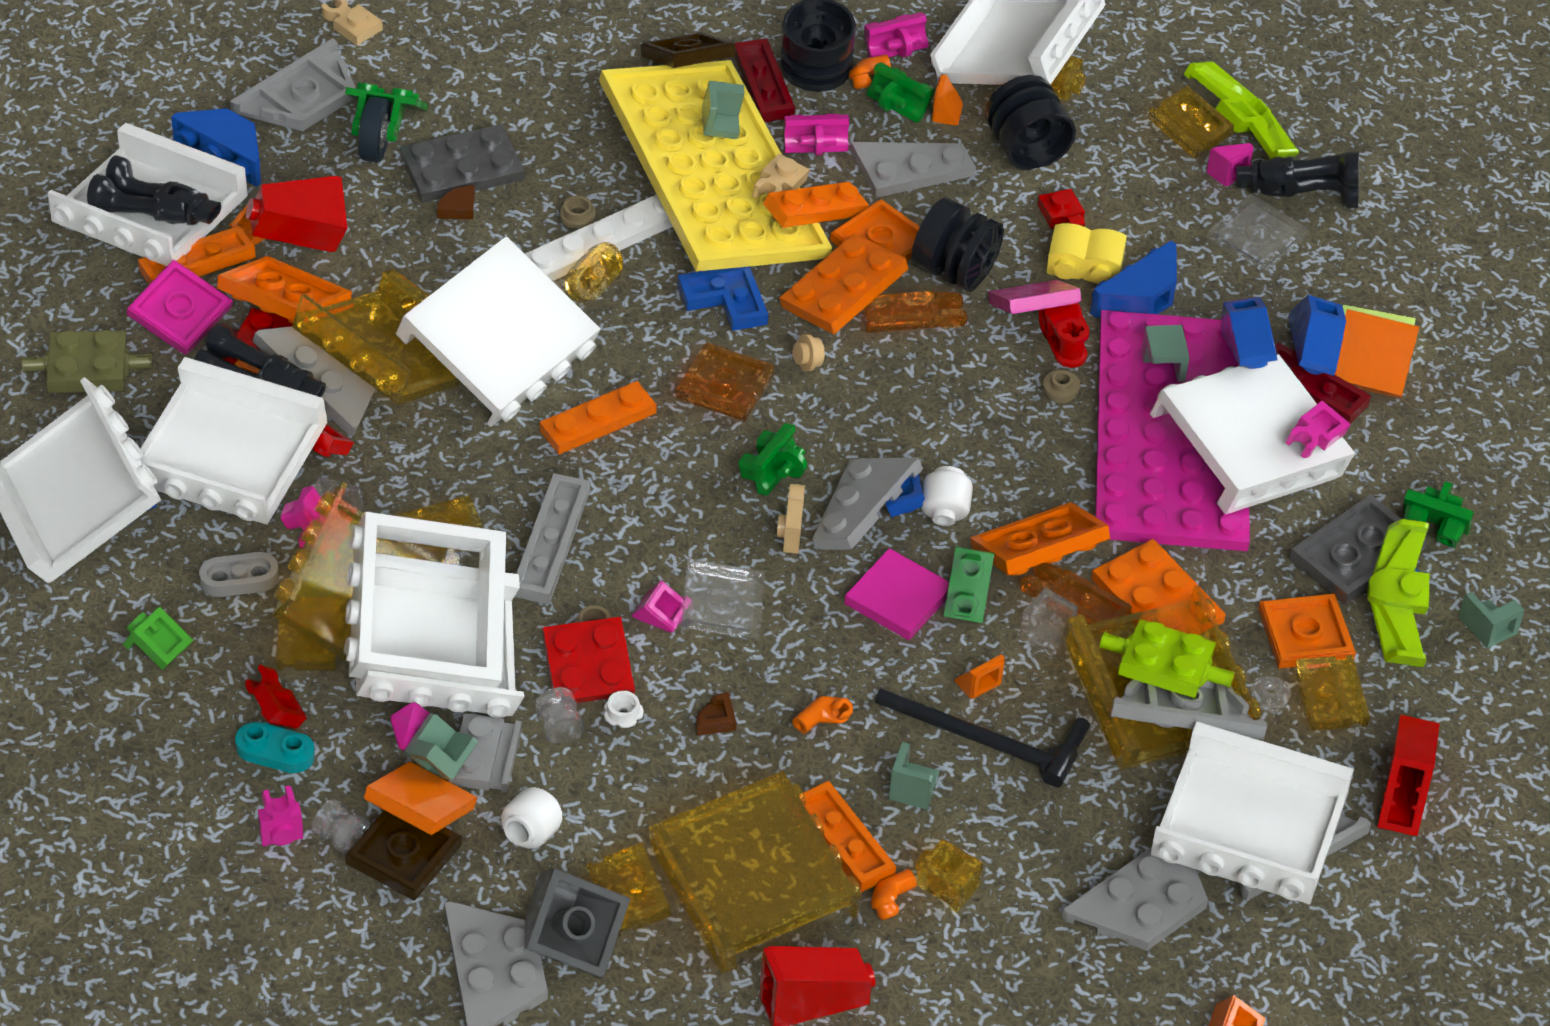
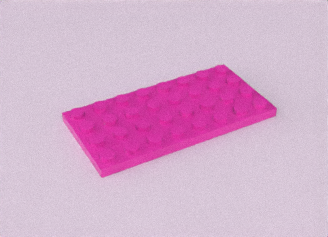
(1146, 467)

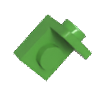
(158, 637)

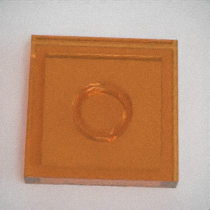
(725, 381)

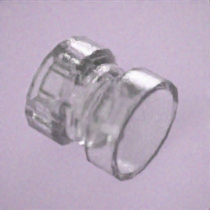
(559, 714)
(338, 825)

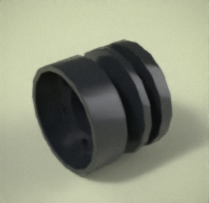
(817, 45)
(1030, 122)
(957, 244)

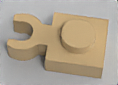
(354, 23)
(780, 175)
(790, 524)

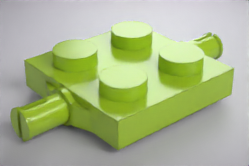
(1167, 658)

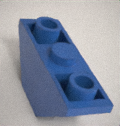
(221, 135)
(1140, 287)
(1248, 332)
(1317, 334)

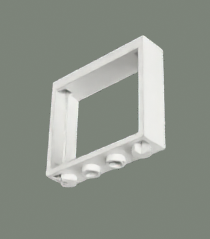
(490, 614)

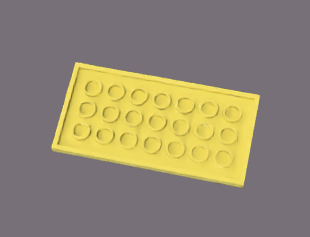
(705, 178)

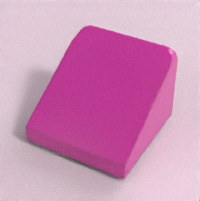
(1225, 159)
(660, 607)
(407, 722)

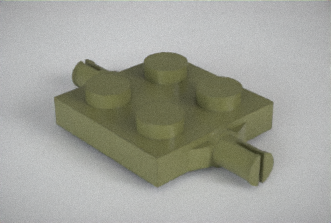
(95, 355)

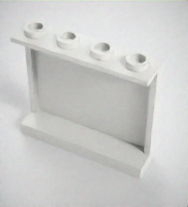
(1012, 39)
(153, 161)
(502, 329)
(1241, 430)
(232, 440)
(74, 485)
(432, 615)
(1253, 813)

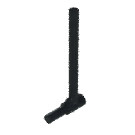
(1053, 764)

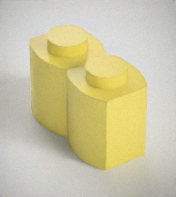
(1085, 253)

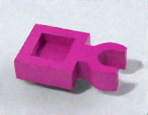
(1318, 427)
(280, 819)

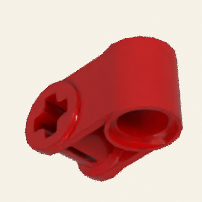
(1065, 333)

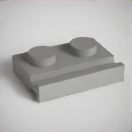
(493, 756)

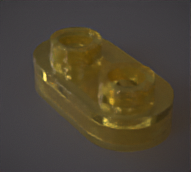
(588, 277)

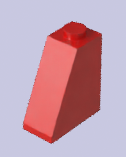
(300, 212)
(1409, 775)
(812, 982)

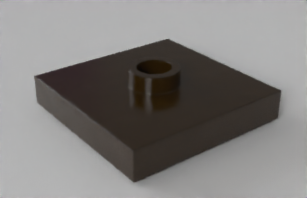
(687, 49)
(402, 854)

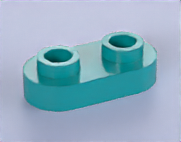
(273, 747)

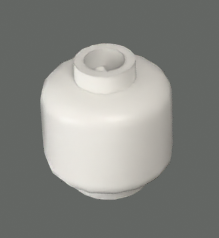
(947, 495)
(531, 818)

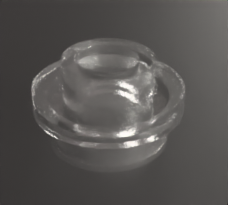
(1269, 701)

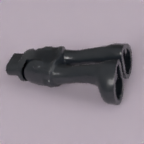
(1290, 176)
(163, 201)
(275, 368)

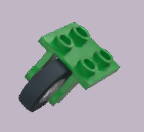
(374, 119)

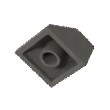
(574, 921)

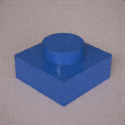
(909, 499)

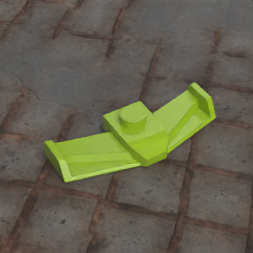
(1243, 109)
(1399, 592)

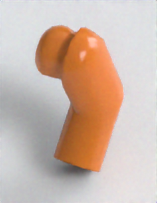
(864, 68)
(823, 710)
(887, 891)

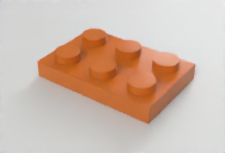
(844, 283)
(278, 287)
(1042, 538)
(1148, 579)

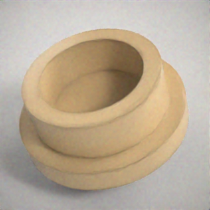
(808, 352)

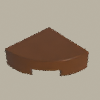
(457, 203)
(716, 716)

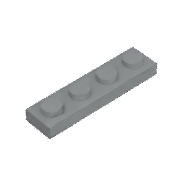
(551, 537)

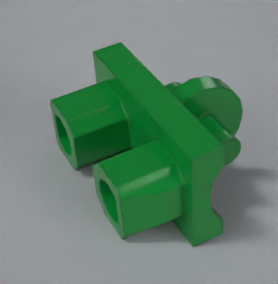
(900, 92)
(776, 459)
(1441, 509)
(969, 584)

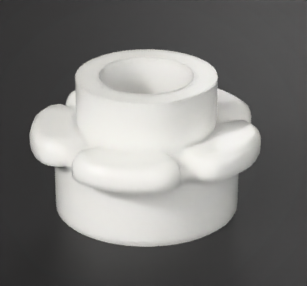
(626, 702)

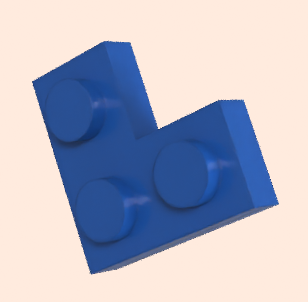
(727, 287)

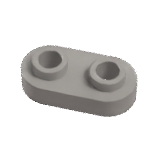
(239, 574)

